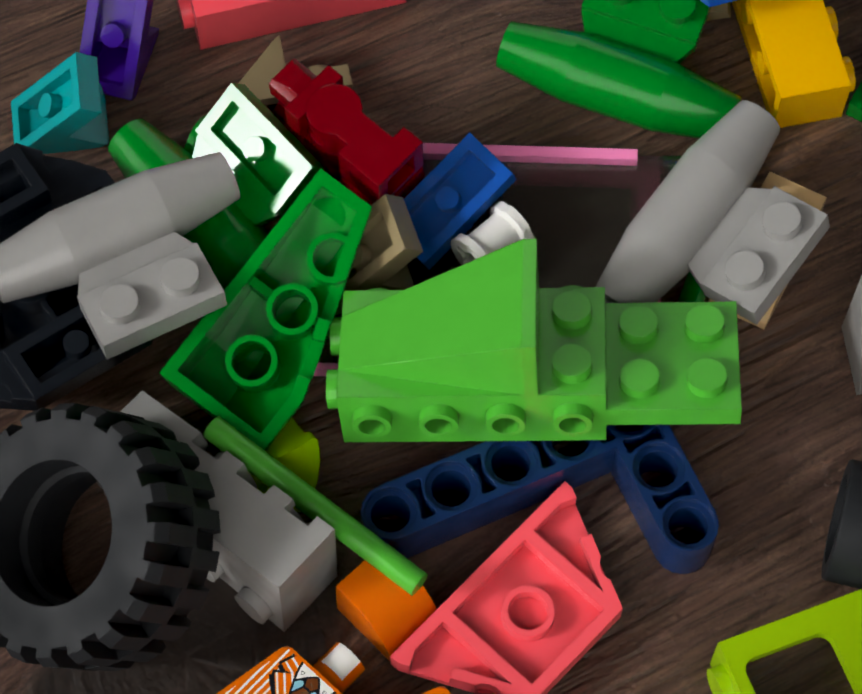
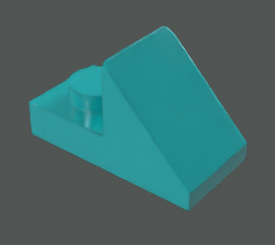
(63, 109)

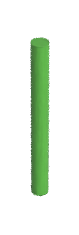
(314, 504)

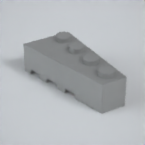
(263, 541)

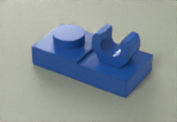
(455, 196)

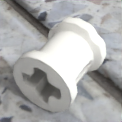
(499, 230)

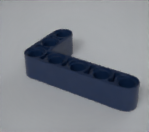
(491, 498)

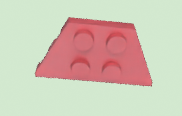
(521, 611)

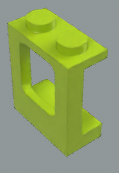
(835, 620)

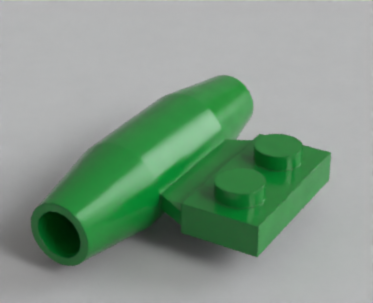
(623, 64)
(263, 156)

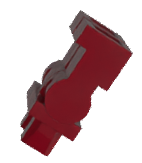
(342, 138)

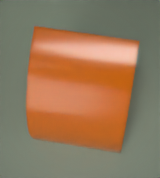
(382, 608)

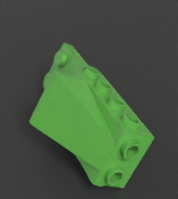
(519, 362)

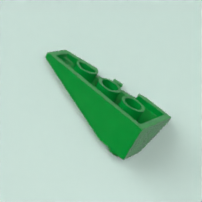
(264, 346)

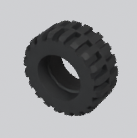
(156, 546)

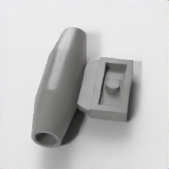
(711, 222)
(128, 252)

